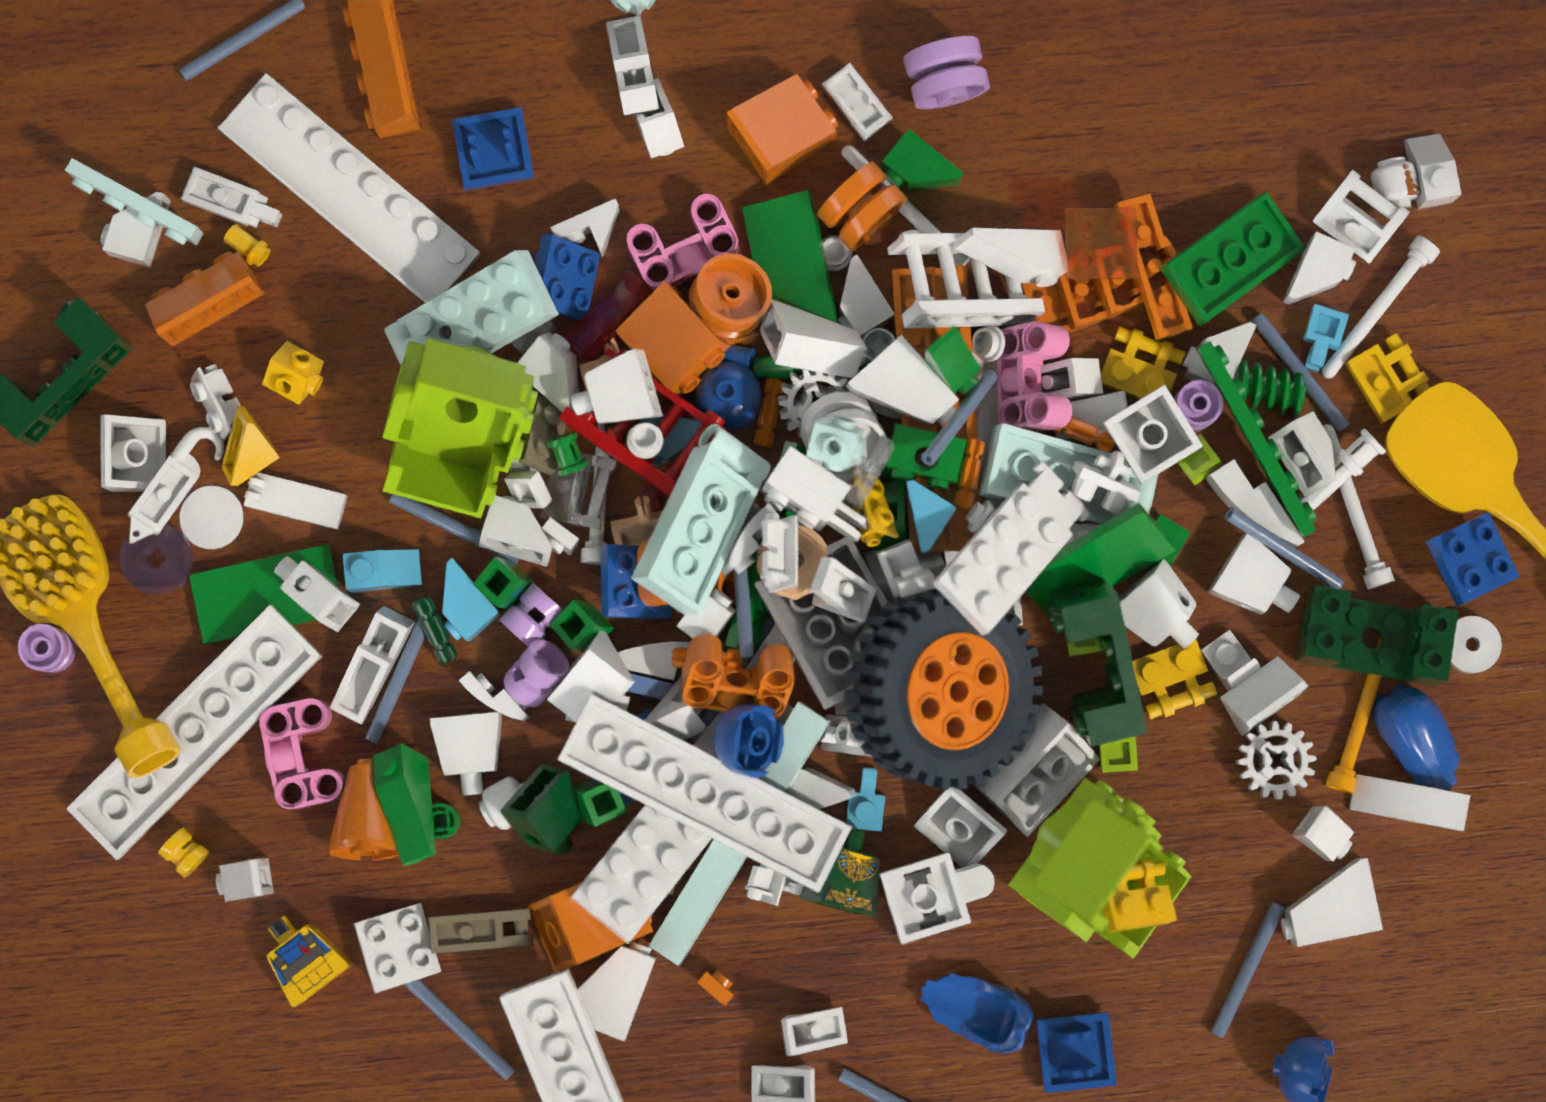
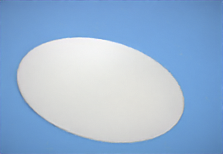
(211, 517)

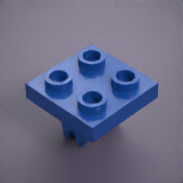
(493, 149)
(567, 274)
(1472, 559)
(619, 590)
(1076, 1052)

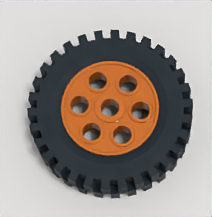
(982, 711)

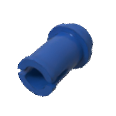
(740, 355)

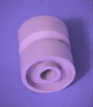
(1199, 403)
(522, 624)
(46, 648)
(536, 673)

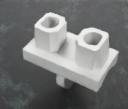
(1118, 491)
(840, 738)

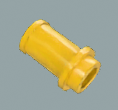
(247, 245)

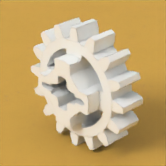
(797, 408)
(1265, 772)

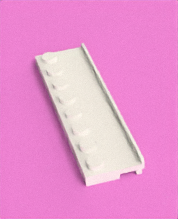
(348, 190)

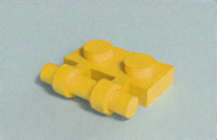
(1136, 376)
(1379, 381)
(1170, 667)
(1143, 906)

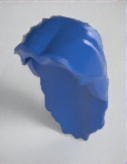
(1418, 736)
(979, 1011)

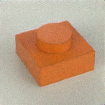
(717, 986)

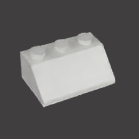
(1041, 773)

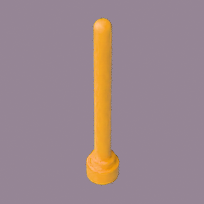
(1343, 775)

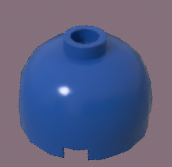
(730, 393)
(748, 739)
(1304, 1069)

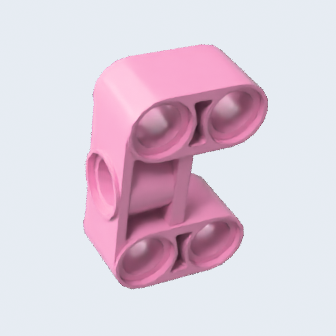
(687, 256)
(1019, 377)
(285, 756)

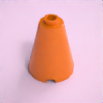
(360, 820)

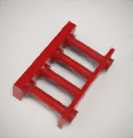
(612, 439)

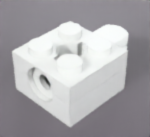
(811, 495)
(932, 895)

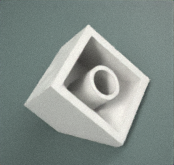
(1152, 434)

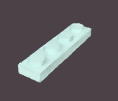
(120, 196)

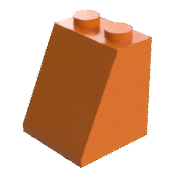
(781, 127)
(571, 932)

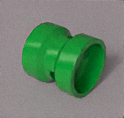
(446, 820)

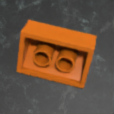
(203, 298)

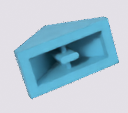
(929, 514)

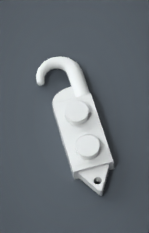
(170, 485)

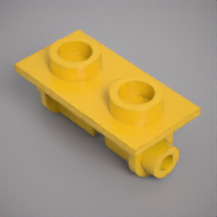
(877, 514)

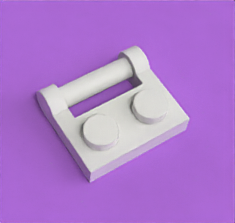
(1353, 225)

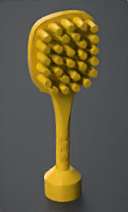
(1461, 458)
(54, 576)

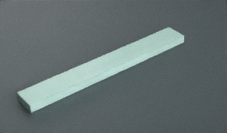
(721, 862)

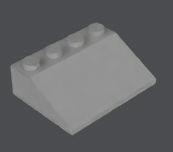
(821, 637)

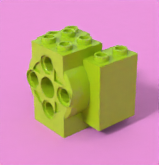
(455, 424)
(1085, 857)

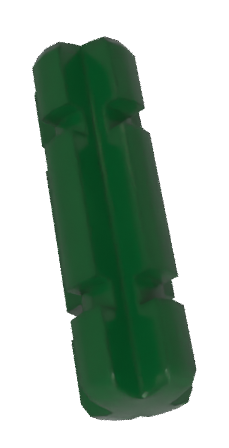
(434, 629)

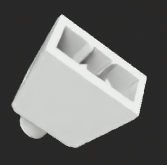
(619, 390)
(1254, 578)
(316, 593)
(1159, 607)
(468, 747)

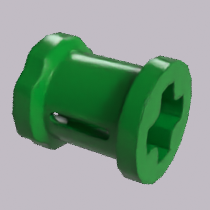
(567, 453)

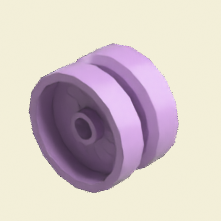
(946, 72)

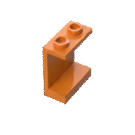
(673, 339)

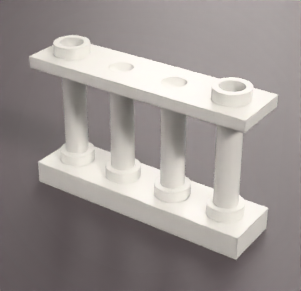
(956, 310)

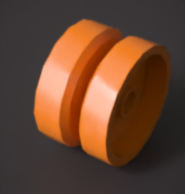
(862, 205)
(730, 296)

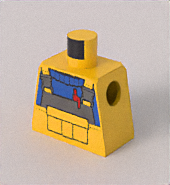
(304, 960)

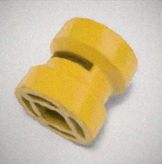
(183, 852)

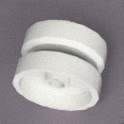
(850, 406)

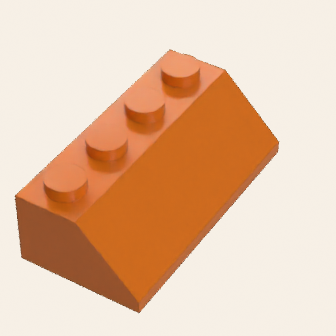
(383, 67)

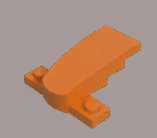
(1089, 303)

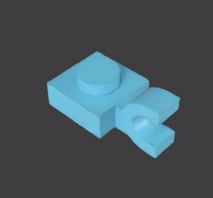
(1325, 331)
(866, 808)

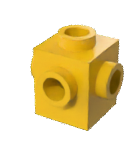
(293, 373)

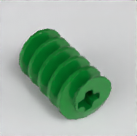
(1272, 388)

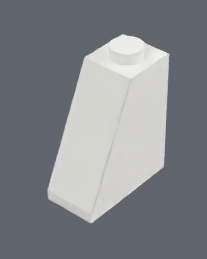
(811, 342)
(905, 384)
(1335, 908)
(616, 989)

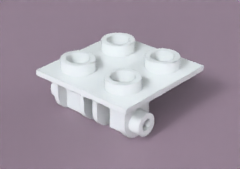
(397, 947)

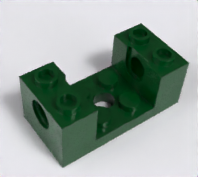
(102, 350)
(1413, 644)
(1112, 710)

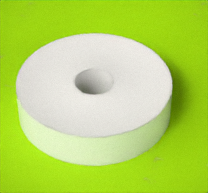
(1487, 648)

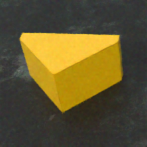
(247, 449)

